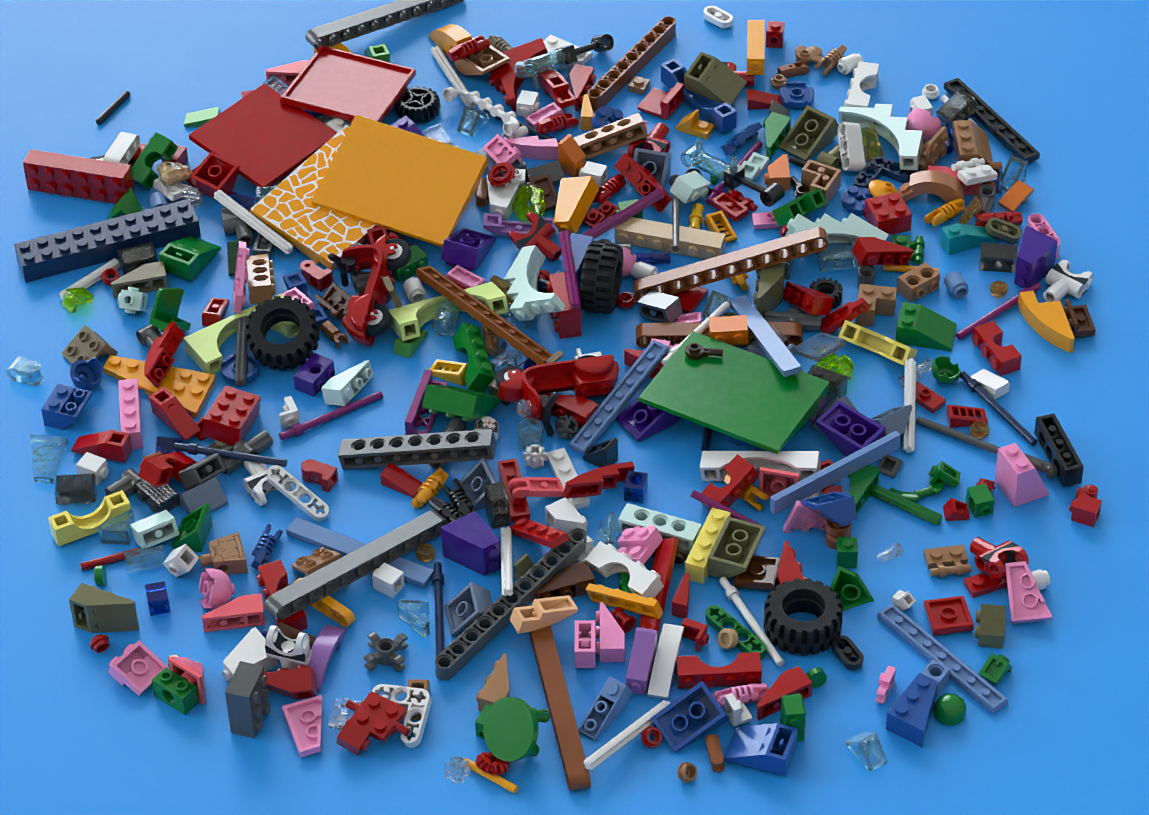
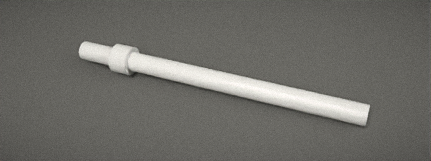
(700, 329)
(733, 595)

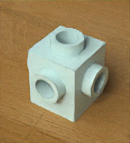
(132, 300)

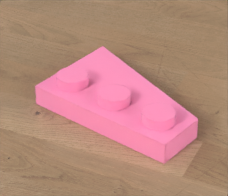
(803, 519)
(1024, 596)

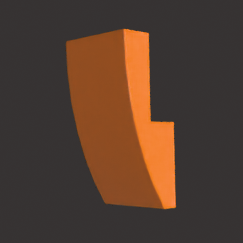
(1015, 196)

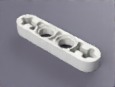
(300, 491)

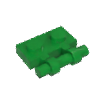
(917, 245)

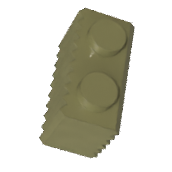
(991, 625)

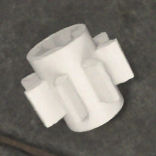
(535, 456)

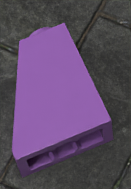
(641, 660)

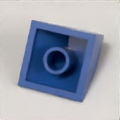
(834, 507)

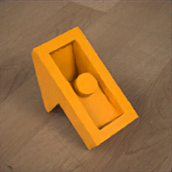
(692, 125)

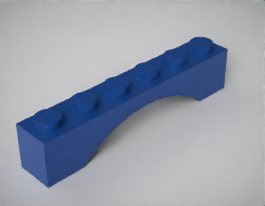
(714, 112)

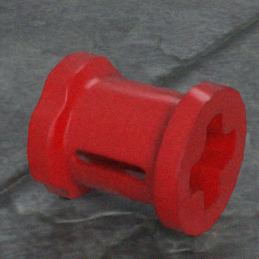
(623, 619)

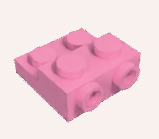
(639, 542)
(136, 667)

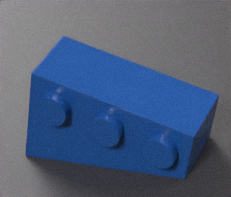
(913, 710)

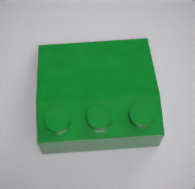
(458, 402)

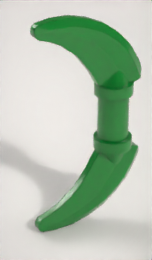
(933, 489)

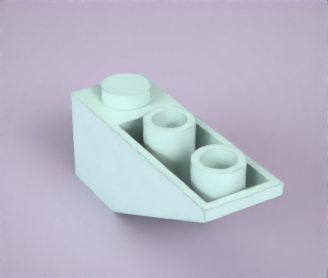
(346, 385)

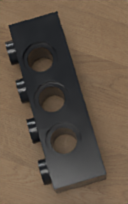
(1058, 449)

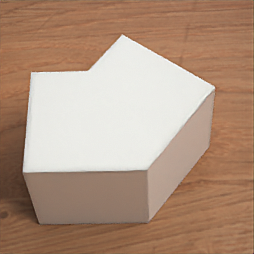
(903, 600)

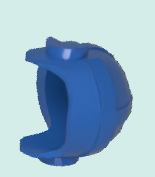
(86, 373)

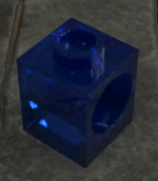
(635, 486)
(157, 598)

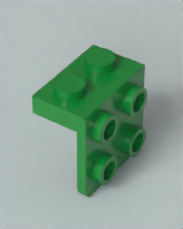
(166, 309)

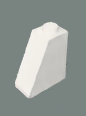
(502, 198)
(249, 650)

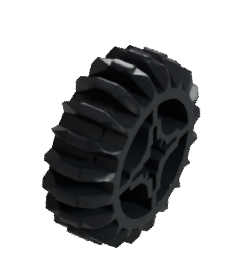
(418, 104)

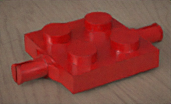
(378, 716)

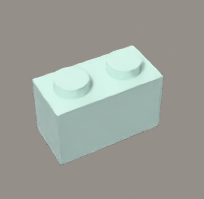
(690, 187)
(154, 529)

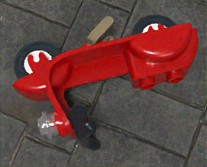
(367, 313)
(585, 376)

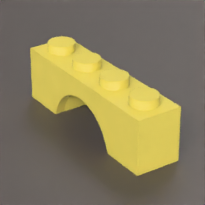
(876, 342)
(69, 528)
(697, 560)

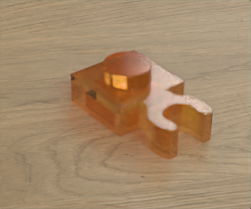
(973, 208)
(502, 285)

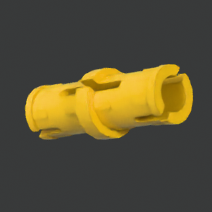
(696, 217)

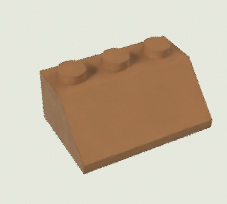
(970, 141)

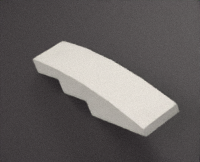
(665, 661)

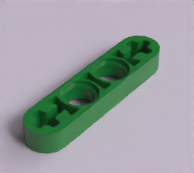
(725, 619)

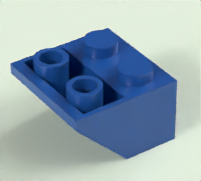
(64, 406)

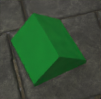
(194, 529)

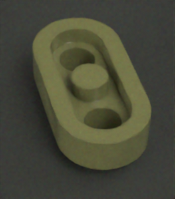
(1003, 230)

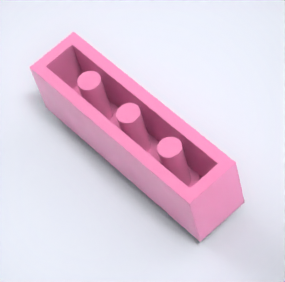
(131, 411)

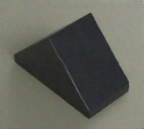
(603, 453)

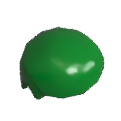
(944, 370)
(949, 709)

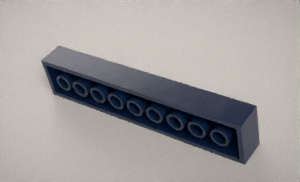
(101, 240)

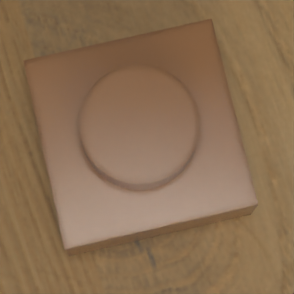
(639, 85)

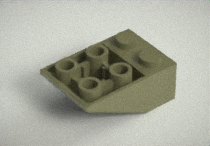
(713, 79)
(769, 288)
(102, 611)

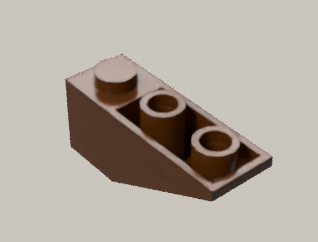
(569, 581)

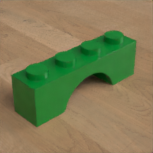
(479, 369)

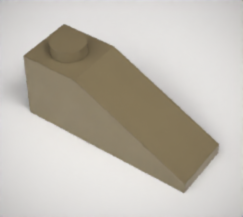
(147, 278)

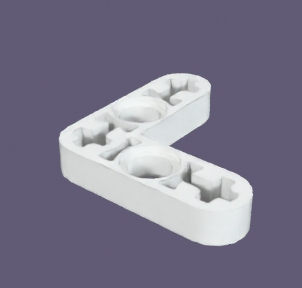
(413, 707)

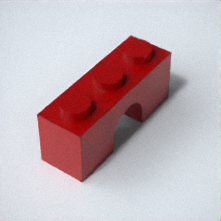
(989, 341)
(160, 468)
(741, 475)

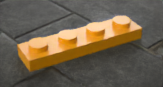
(628, 601)

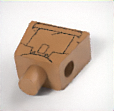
(226, 555)

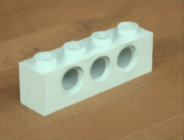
(667, 525)

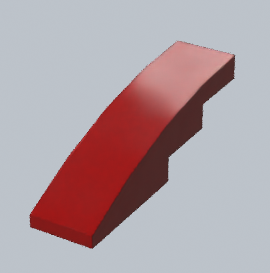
(595, 480)

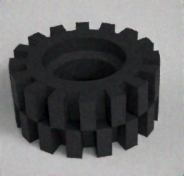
(831, 287)

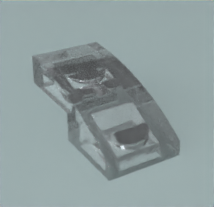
(511, 357)

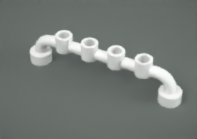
(510, 124)

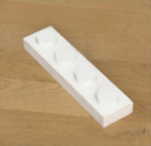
(564, 470)

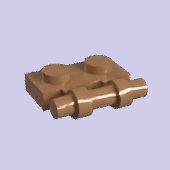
(947, 560)

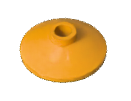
(881, 187)

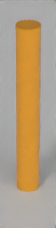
(900, 268)
(494, 778)

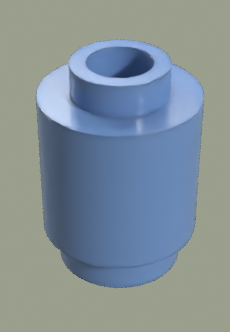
(157, 199)
(956, 284)

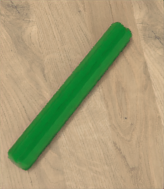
(906, 504)

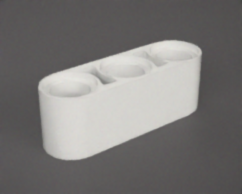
(851, 147)
(123, 148)

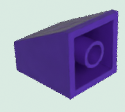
(1034, 257)
(471, 544)

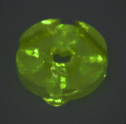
(522, 199)
(842, 364)

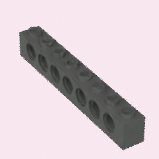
(417, 449)

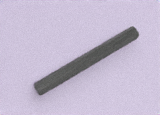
(241, 352)

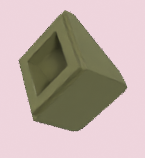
(521, 566)

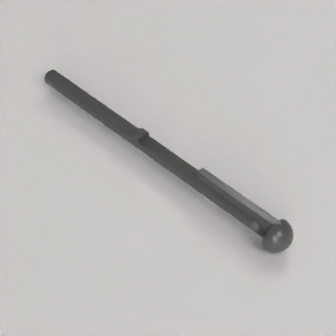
(675, 217)
(1046, 467)

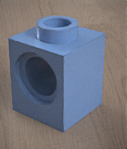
(939, 673)

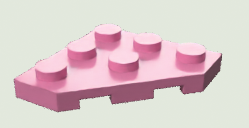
(241, 277)

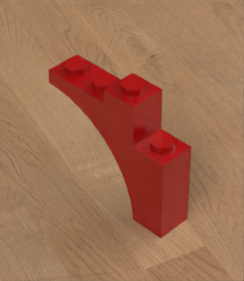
(504, 77)

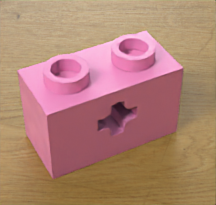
(585, 644)

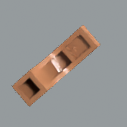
(932, 182)

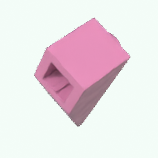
(611, 637)

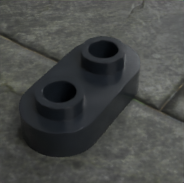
(849, 655)

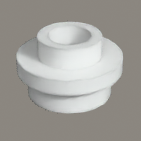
(930, 91)

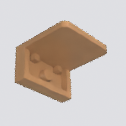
(933, 149)
(315, 561)

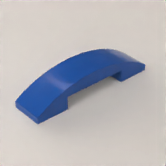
(297, 280)

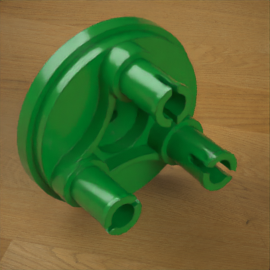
(513, 729)

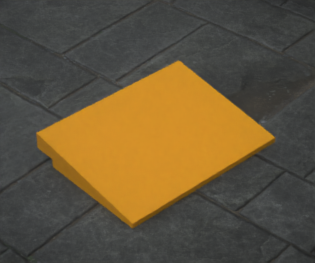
(400, 180)

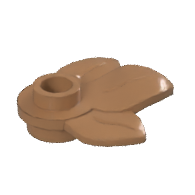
(808, 54)

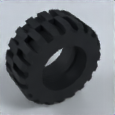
(601, 277)
(278, 311)
(806, 597)

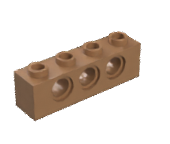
(612, 136)
(260, 278)

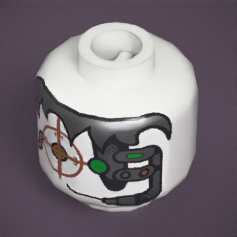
(487, 423)

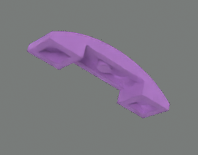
(496, 225)
(323, 651)

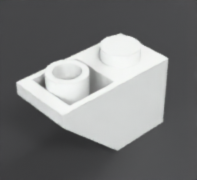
(564, 516)

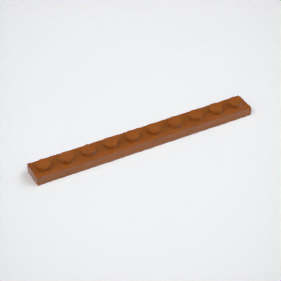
(483, 314)

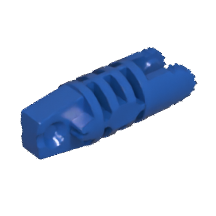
(265, 546)

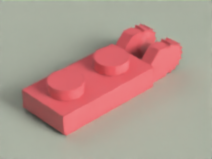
(536, 487)

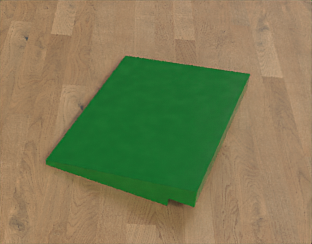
(736, 394)

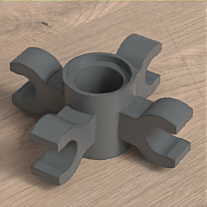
(386, 651)

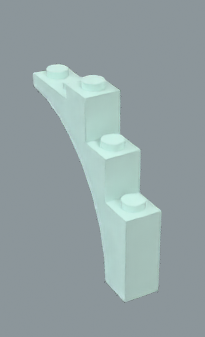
(894, 129)
(837, 232)
(523, 286)

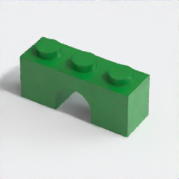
(157, 148)
(801, 205)

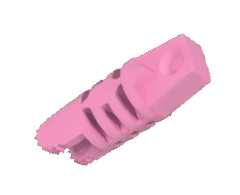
(744, 693)

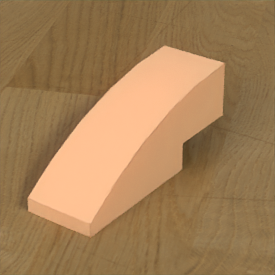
(542, 613)

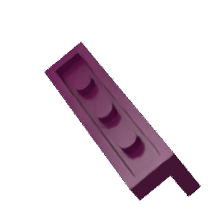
(416, 409)

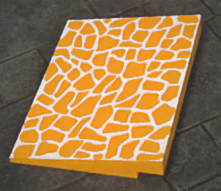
(308, 226)

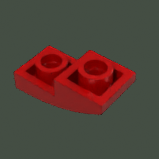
(597, 216)

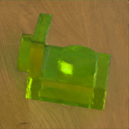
(76, 296)

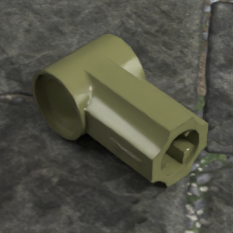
(830, 158)

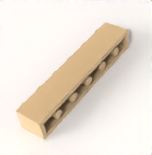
(659, 237)

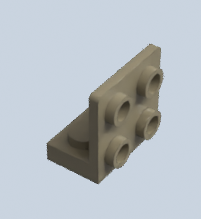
(86, 346)

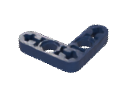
(882, 166)

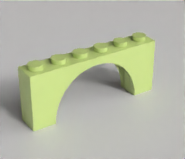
(411, 317)
(206, 343)

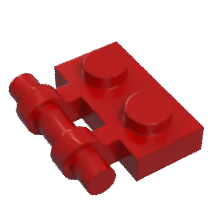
(733, 204)

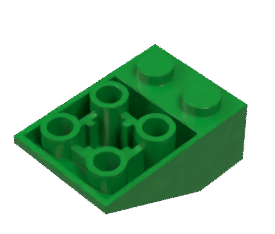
(187, 256)

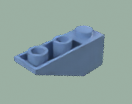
(605, 708)

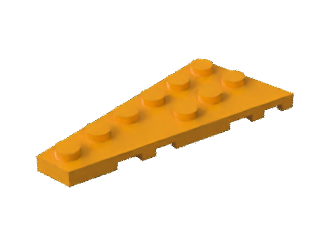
(187, 385)

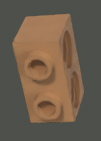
(918, 282)

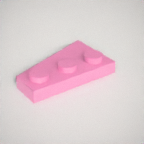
(305, 724)

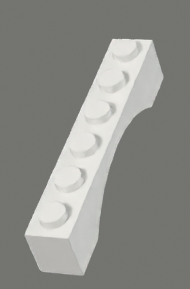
(800, 462)

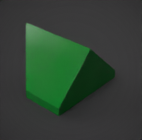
(126, 205)
(850, 588)

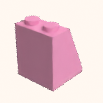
(1018, 476)

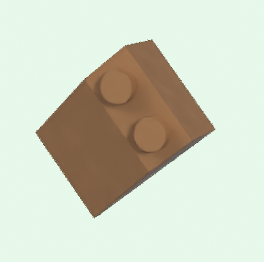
(481, 62)

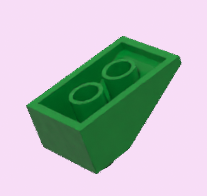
(924, 328)

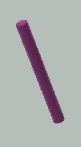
(714, 504)

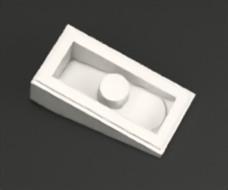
(991, 383)

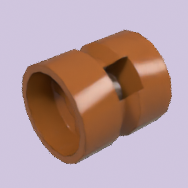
(833, 531)

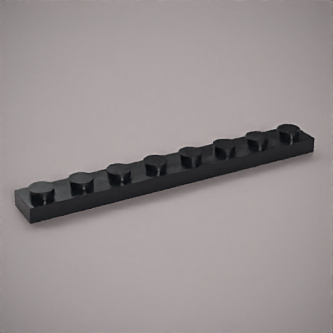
(996, 124)

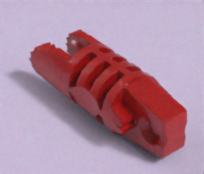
(468, 48)
(556, 123)
(610, 188)
(1011, 217)

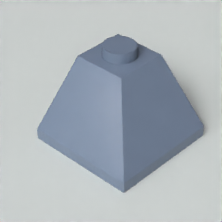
(894, 419)
(467, 607)

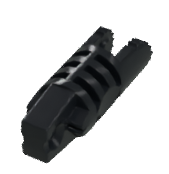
(459, 498)
(445, 509)

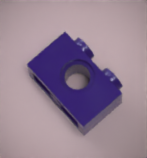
(314, 374)

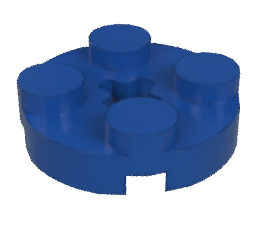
(804, 97)
(606, 114)
(851, 198)
(228, 369)

